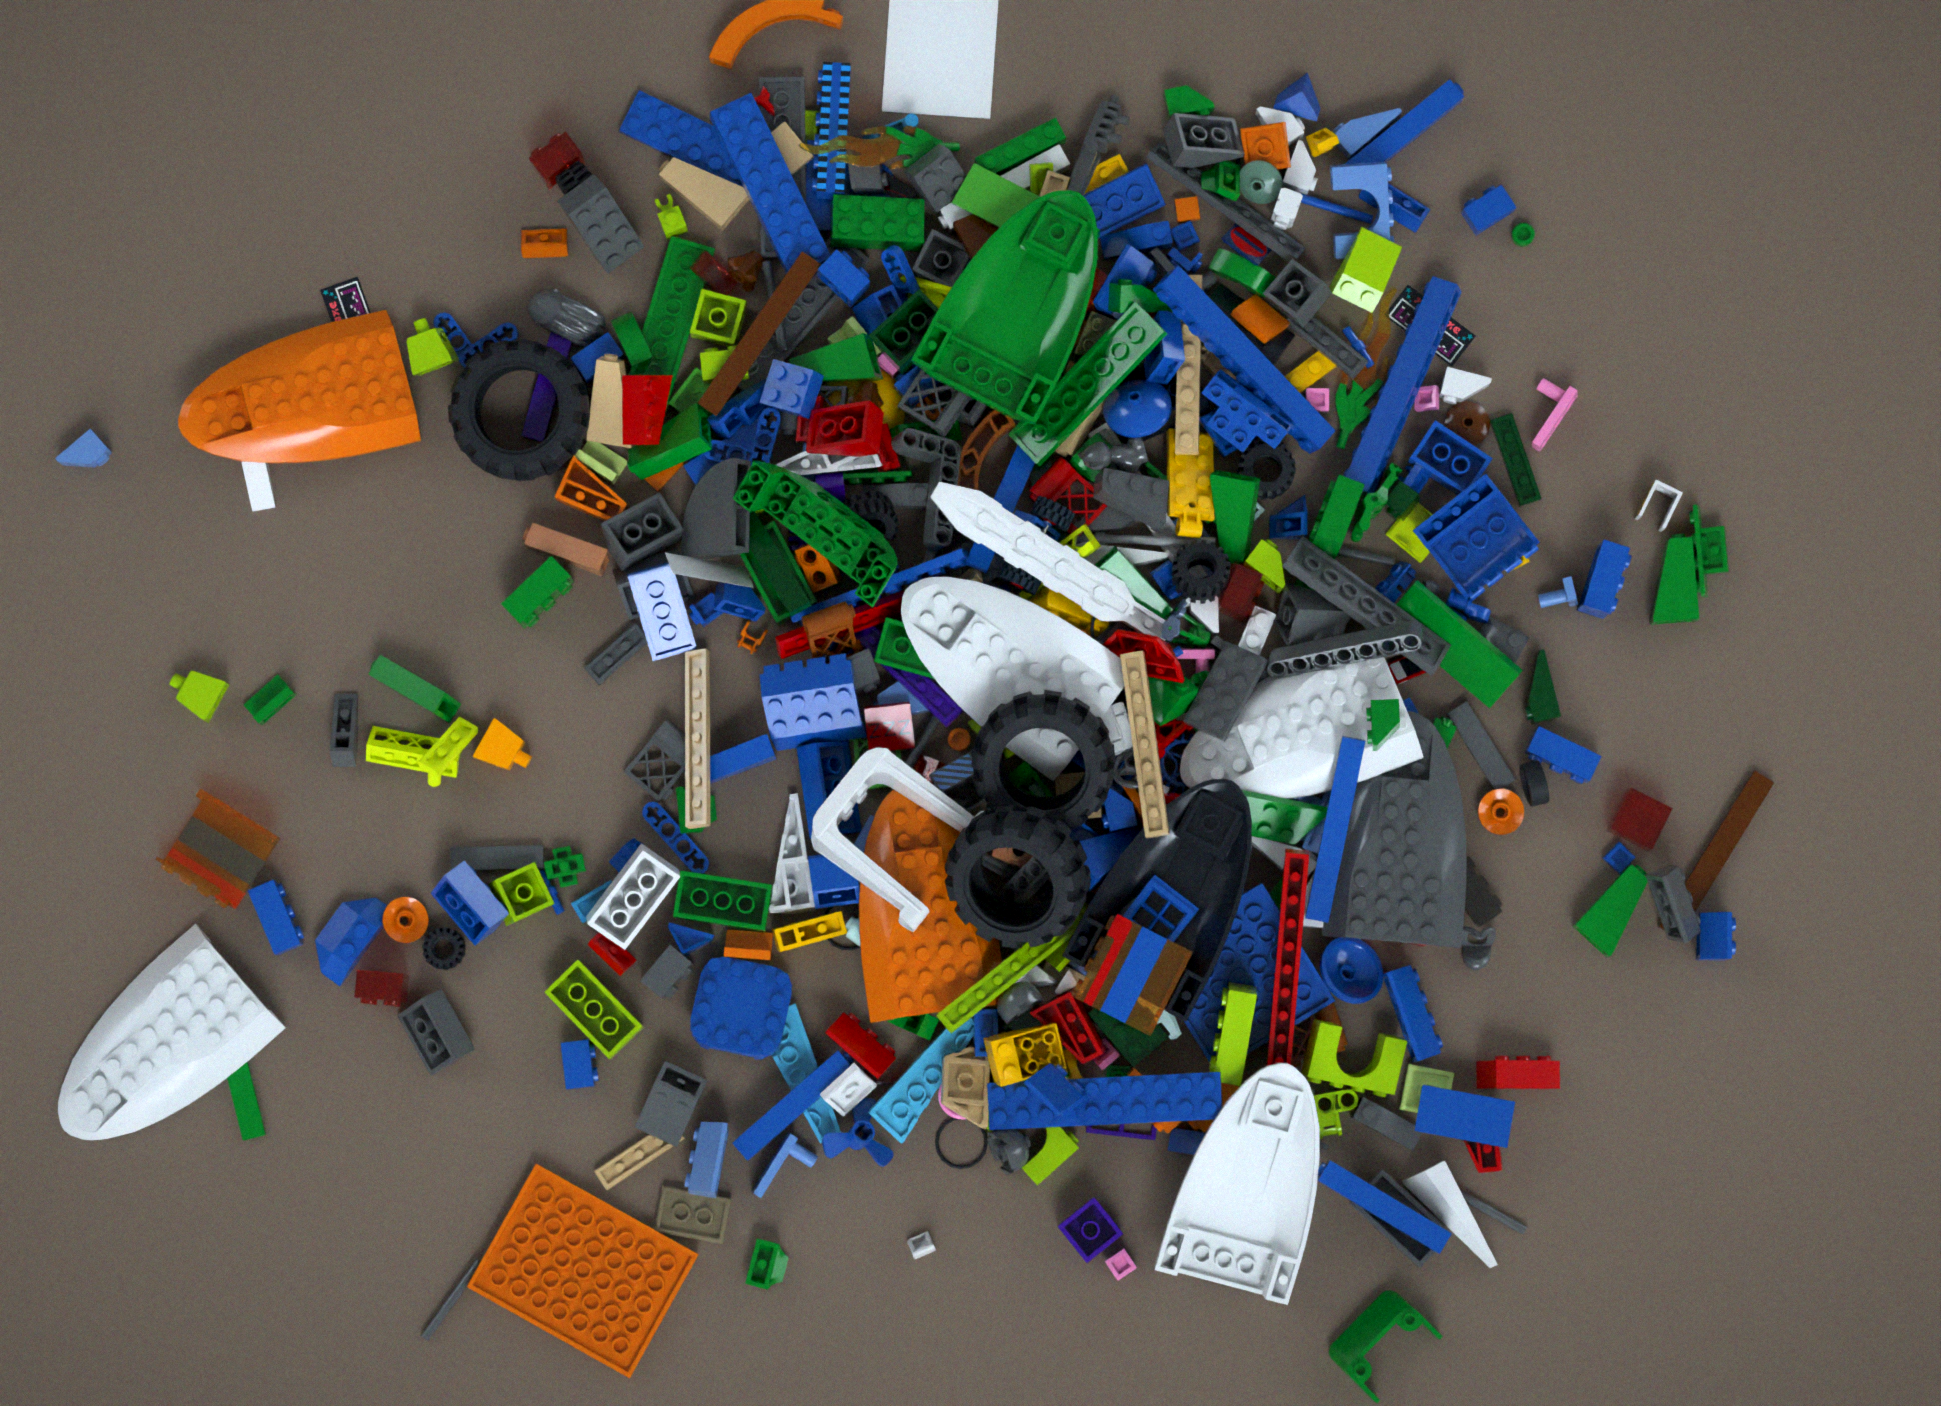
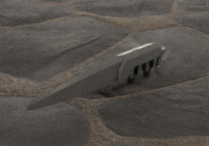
(1098, 136)

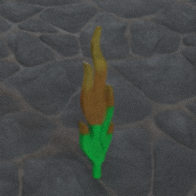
(883, 148)
(1366, 383)

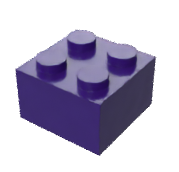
(1090, 1230)

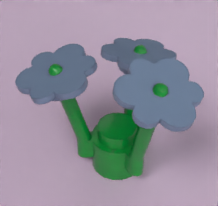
(1195, 636)

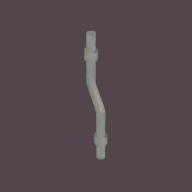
(1104, 539)

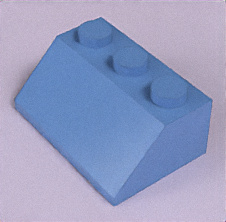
(707, 1159)

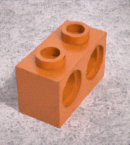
(811, 567)

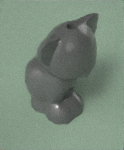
(1126, 456)

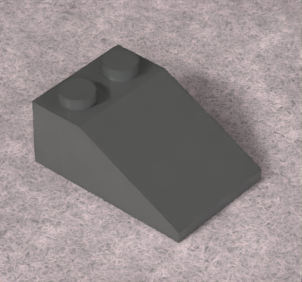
(1202, 140)

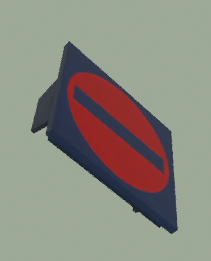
(1246, 244)

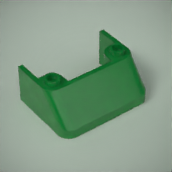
(1368, 1329)

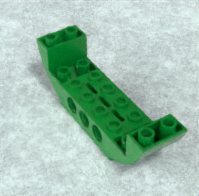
(822, 524)

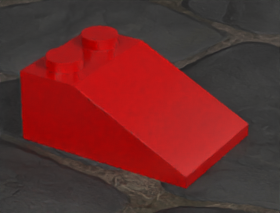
(846, 430)

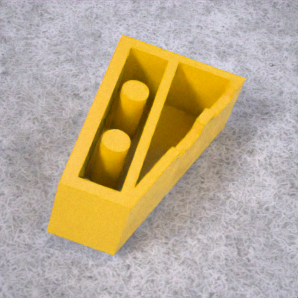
(1067, 610)

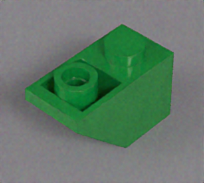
(1186, 101)
(1384, 721)

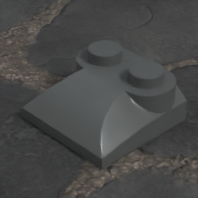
(1505, 638)

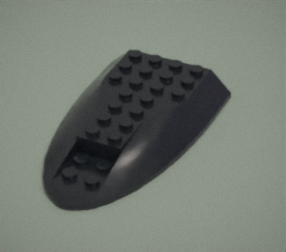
(1202, 861)

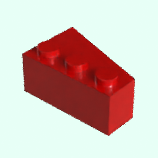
(644, 407)
(1073, 1025)
(1518, 1073)
(1485, 1157)

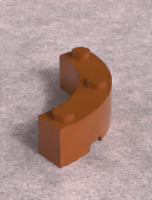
(979, 445)

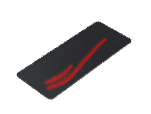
(898, 189)

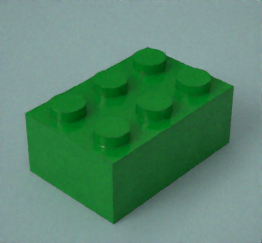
(1335, 515)
(538, 593)

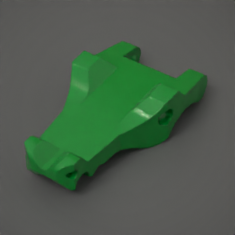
(1374, 503)

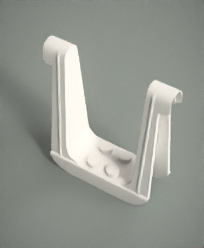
(873, 768)

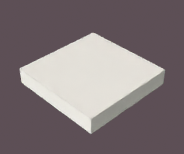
(848, 1089)

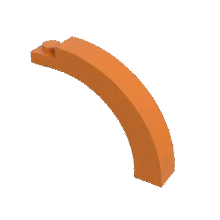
(763, 15)

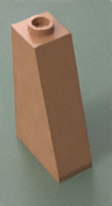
(567, 549)

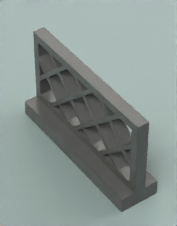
(949, 414)

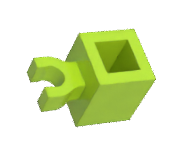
(671, 218)

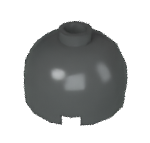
(1018, 1000)
(1009, 1148)

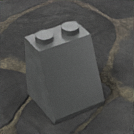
(1307, 616)

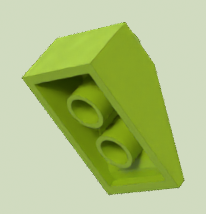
(1366, 269)

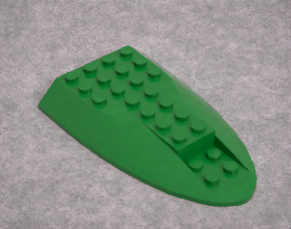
(1017, 308)

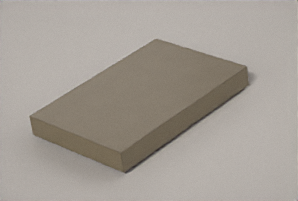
(692, 1215)

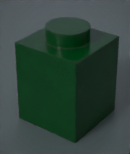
(1401, 501)

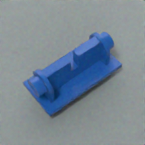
(1401, 575)

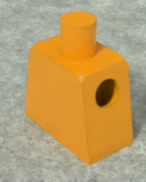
(501, 747)

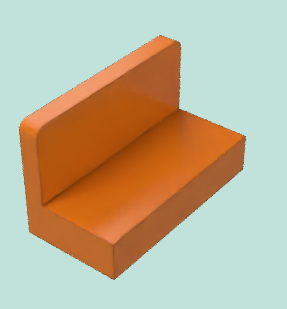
(748, 945)

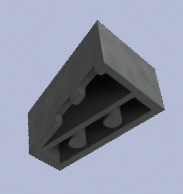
(1133, 494)

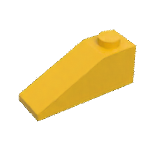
(809, 931)

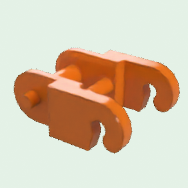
(757, 641)

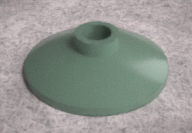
(1266, 175)

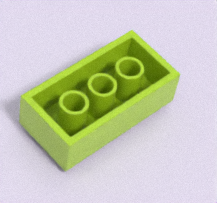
(594, 1009)
(1234, 1034)

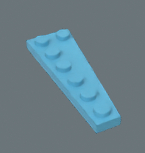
(796, 1063)
(913, 1090)

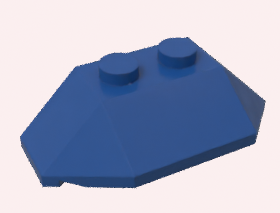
(348, 937)

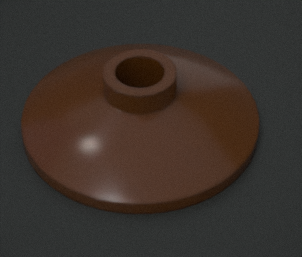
(1468, 410)

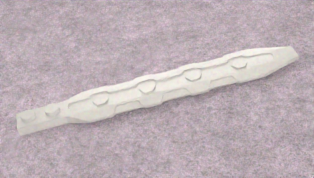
(1044, 558)

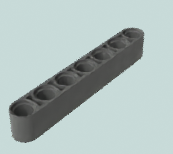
(1358, 647)

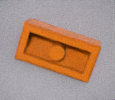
(544, 243)

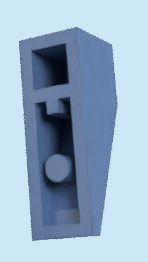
(1361, 131)

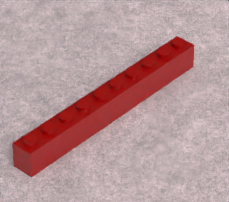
(1288, 956)

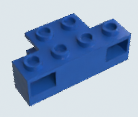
(1243, 414)

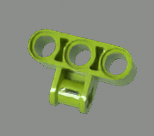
(1331, 1116)

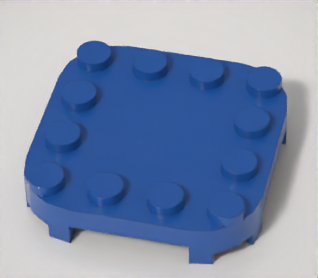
(741, 1007)

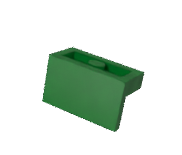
(269, 700)

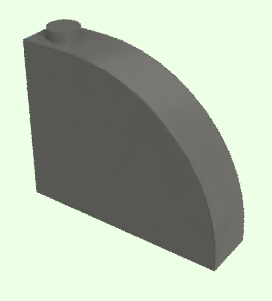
(713, 520)

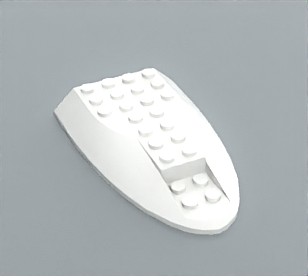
(997, 645)
(1294, 730)
(164, 1042)
(1249, 1189)

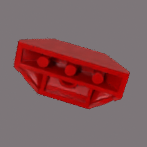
(1159, 656)

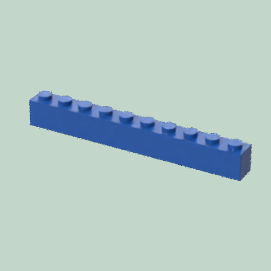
(1242, 358)
(1403, 383)

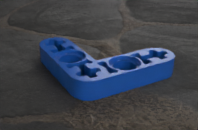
(467, 347)
(750, 454)

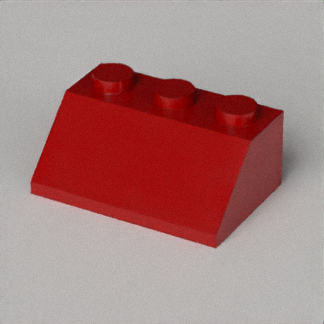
(861, 1044)

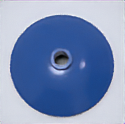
(1138, 416)
(1359, 965)

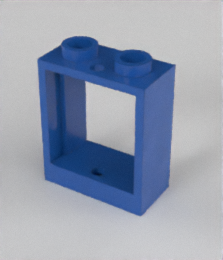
(1169, 353)

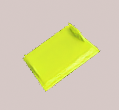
(1403, 533)

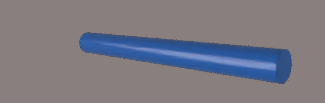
(1338, 209)

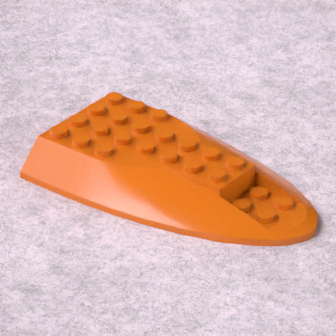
(307, 397)
(943, 957)

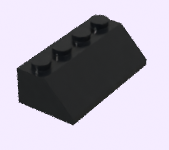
(1274, 348)

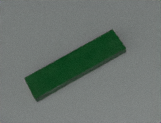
(1515, 459)

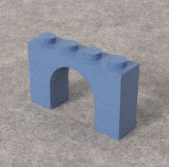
(1374, 179)

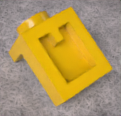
(1321, 141)

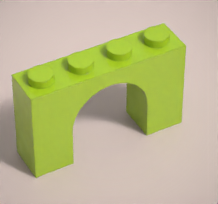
(1379, 1076)
(1054, 1152)

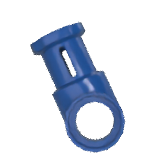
(1473, 611)

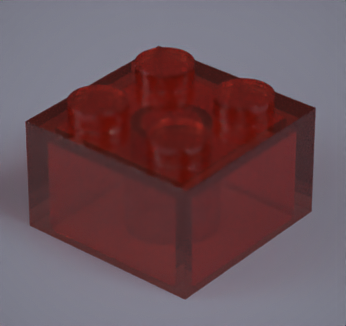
(555, 158)
(1240, 592)
(1639, 819)
(381, 986)

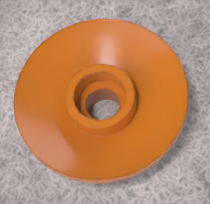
(1512, 808)
(416, 919)

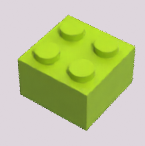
(718, 318)

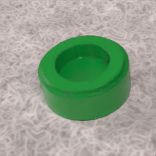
(1522, 234)

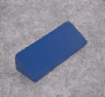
(1404, 208)

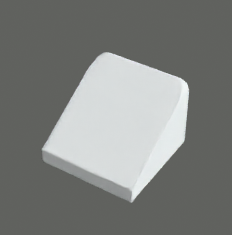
(1067, 983)

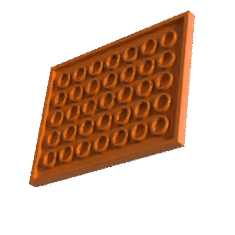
(582, 1270)

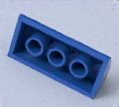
(821, 770)
(1412, 1014)

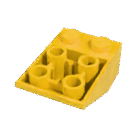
(1023, 1052)

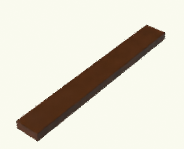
(759, 333)
(1726, 837)

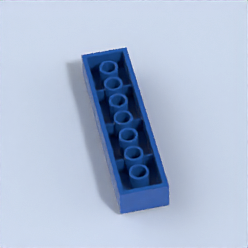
(768, 181)

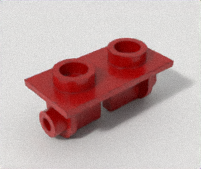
(886, 453)

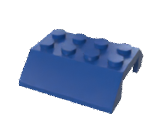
(1477, 537)
(811, 702)

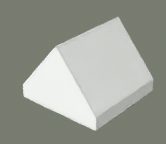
(921, 1245)

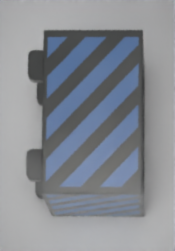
(957, 782)

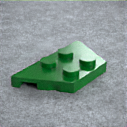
(1282, 818)

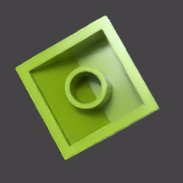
(1267, 561)
(521, 893)

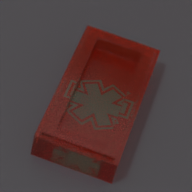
(713, 274)

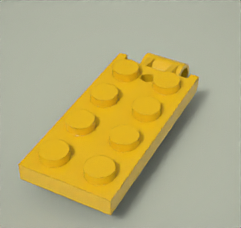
(1190, 486)

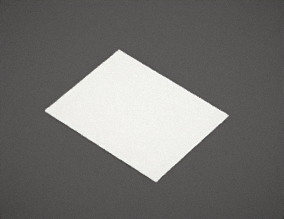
(940, 57)

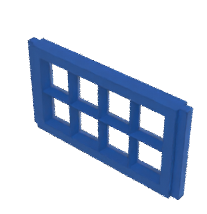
(1172, 897)

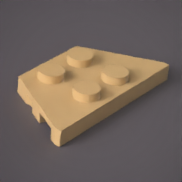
(966, 1085)

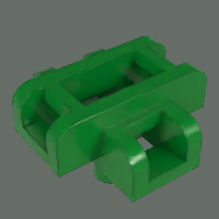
(565, 866)

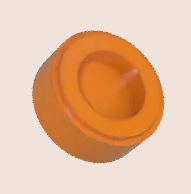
(959, 739)

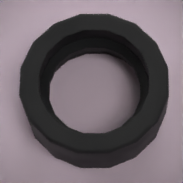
(1534, 783)

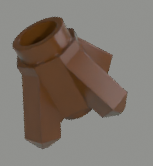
(746, 269)
(867, 391)

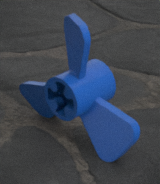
(837, 1142)

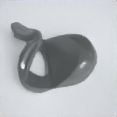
(1477, 955)

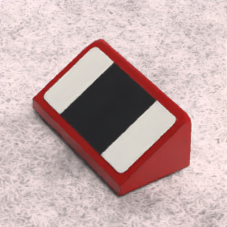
(1404, 670)

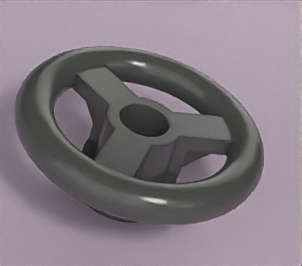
(1129, 768)

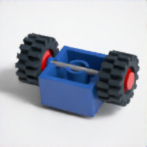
(1044, 515)

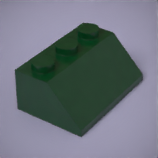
(904, 330)

